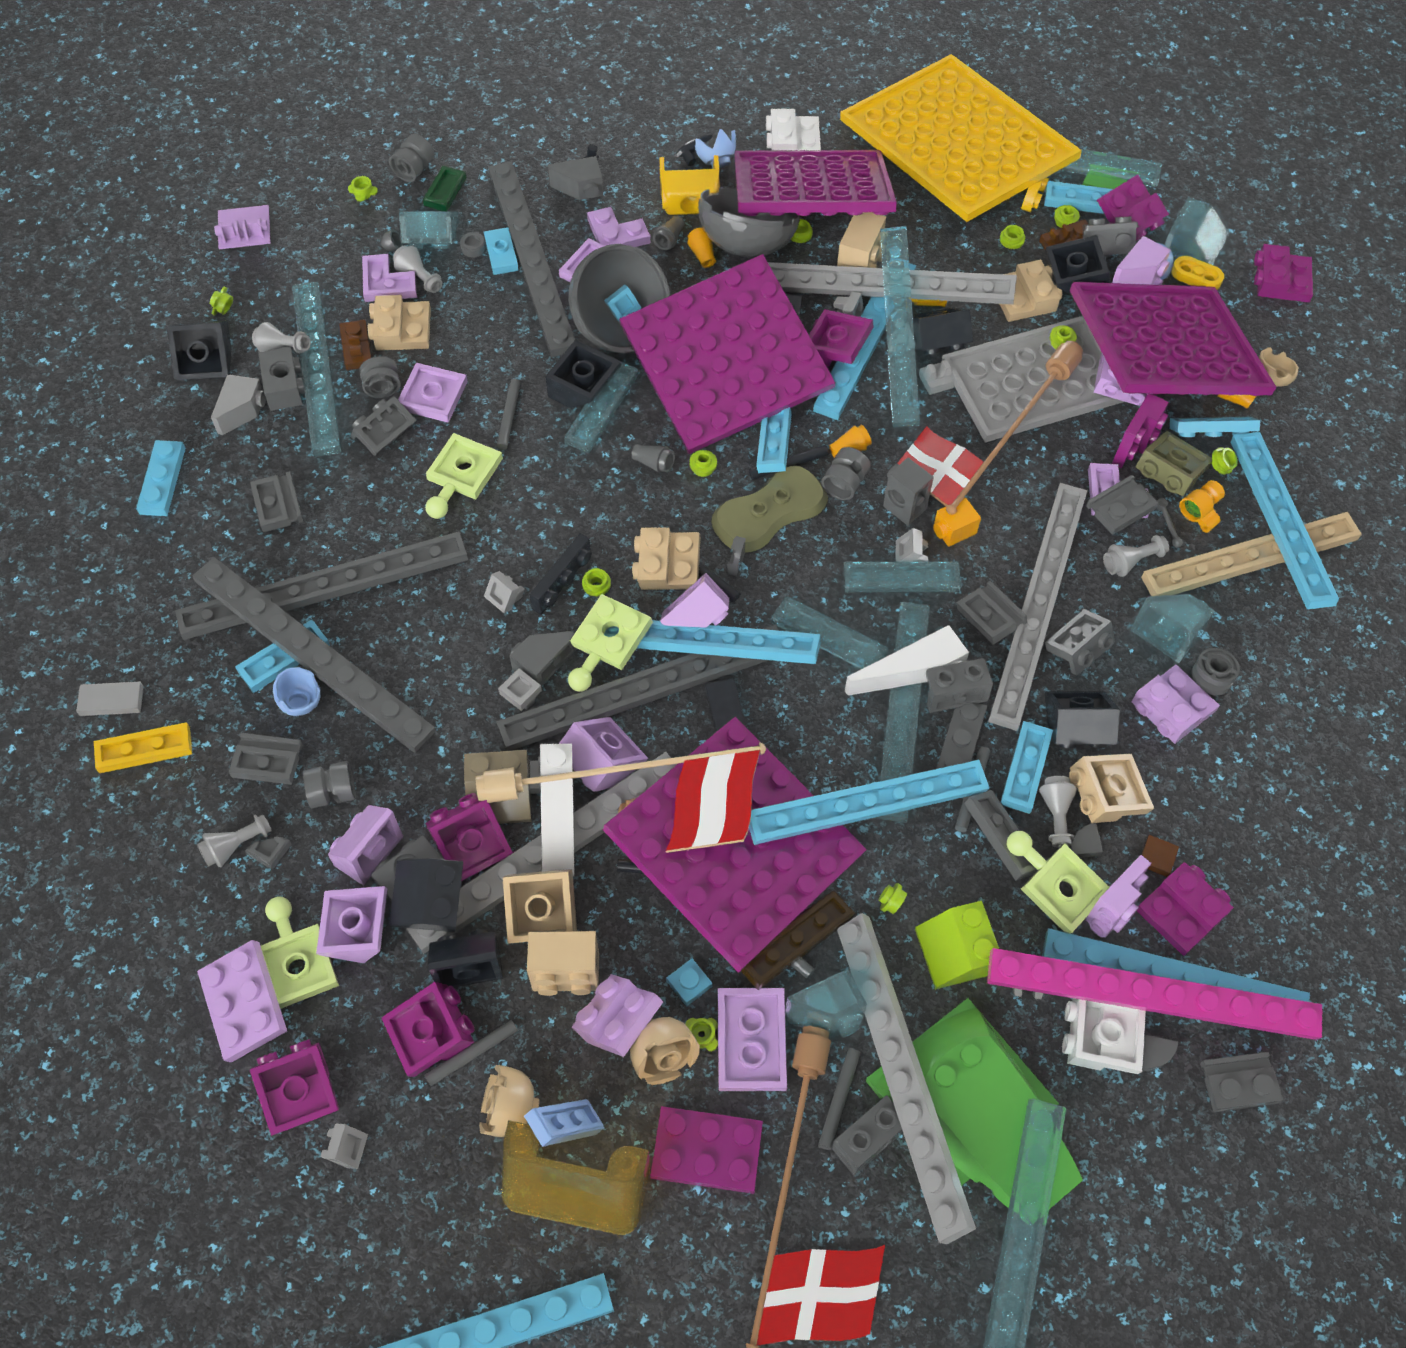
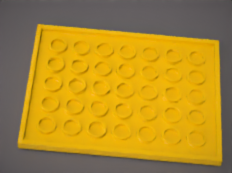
(960, 137)

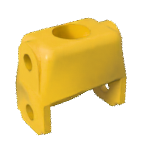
(683, 187)

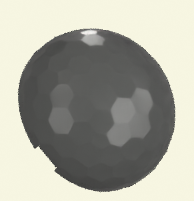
(742, 233)
(598, 278)

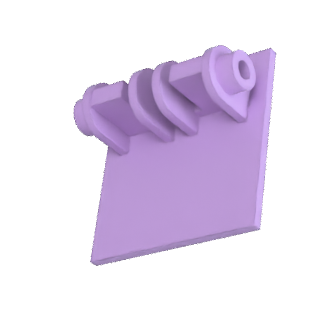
(243, 227)

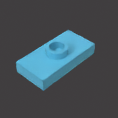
(501, 251)

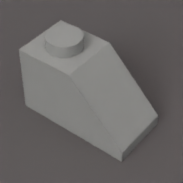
(237, 403)

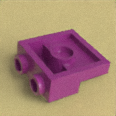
(1134, 201)
(1283, 274)
(840, 336)
(1142, 429)
(469, 835)
(1185, 907)
(428, 1028)
(294, 1086)

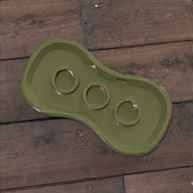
(757, 517)

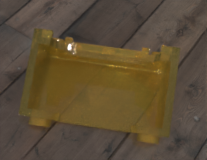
(573, 1192)

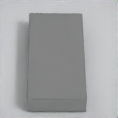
(110, 698)

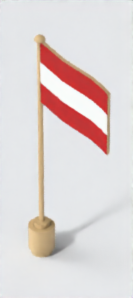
(710, 799)

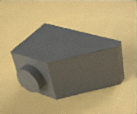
(577, 178)
(542, 654)

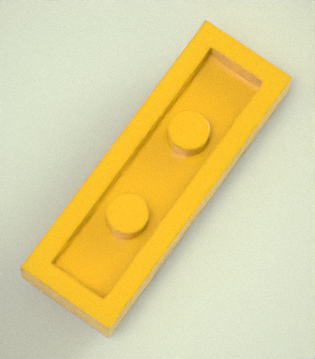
(142, 747)

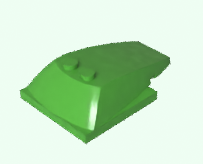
(981, 1100)

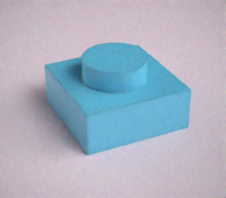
(622, 302)
(689, 982)

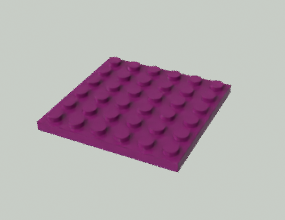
(812, 182)
(1171, 339)
(726, 353)
(739, 890)

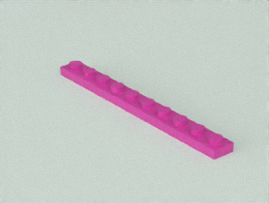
(1155, 994)

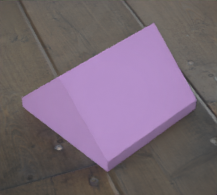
(352, 923)

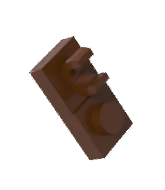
(1065, 234)
(355, 343)

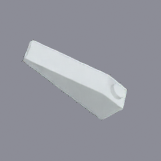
(909, 664)
(557, 808)

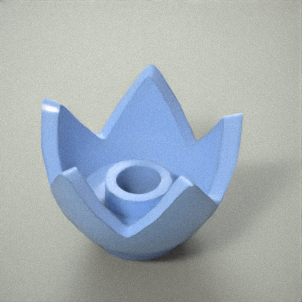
(723, 148)

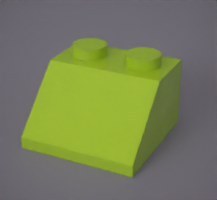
(957, 944)

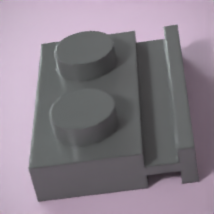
(276, 502)
(1122, 504)
(991, 612)
(265, 758)
(1241, 1082)

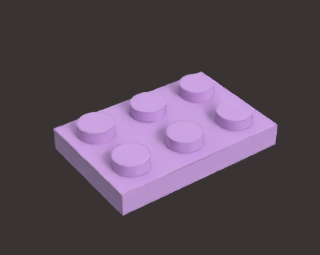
(241, 1001)
(751, 1039)

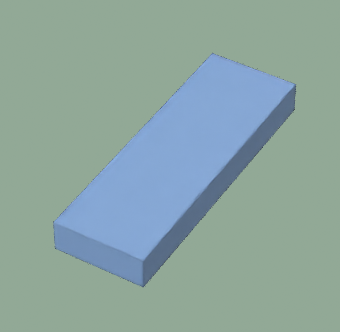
(564, 1122)

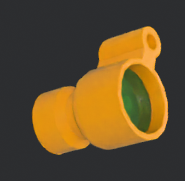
(1199, 505)

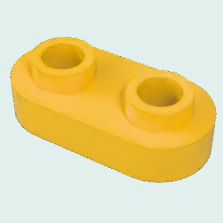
(1033, 196)
(1197, 272)

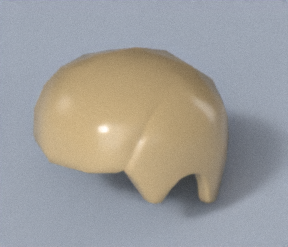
(1279, 367)

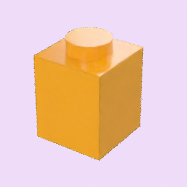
(957, 526)

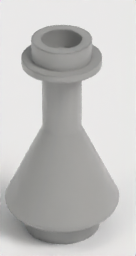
(408, 259)
(268, 337)
(1122, 558)
(1058, 796)
(220, 846)

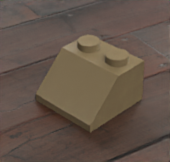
(505, 811)

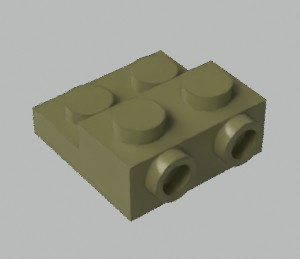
(1173, 463)

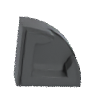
(737, 556)
(1087, 842)
(269, 851)
(1157, 1052)

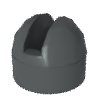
(391, 241)

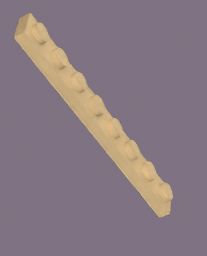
(1243, 557)

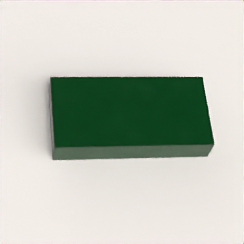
(444, 188)

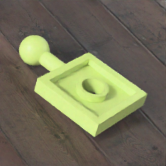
(466, 482)
(612, 650)
(1044, 884)
(279, 954)

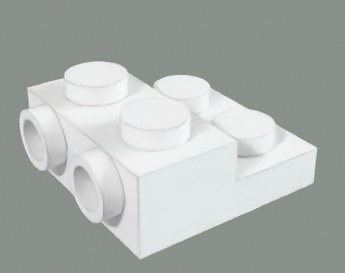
(792, 131)
(1104, 1036)

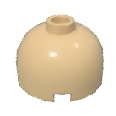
(663, 1049)
(506, 1098)

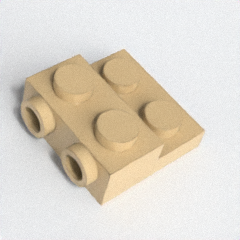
(1033, 293)
(399, 323)
(666, 559)
(1110, 787)

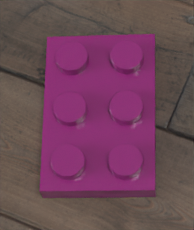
(707, 1149)

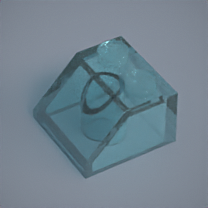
(428, 228)
(1197, 232)
(1172, 623)
(830, 1005)

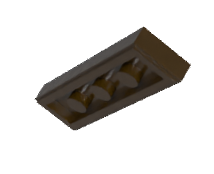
(798, 939)

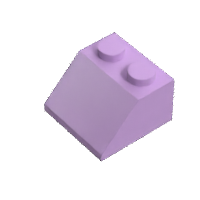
(1143, 264)
(698, 605)
(601, 745)
(366, 843)

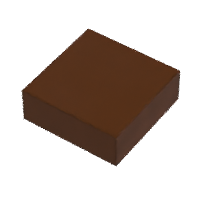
(1160, 855)

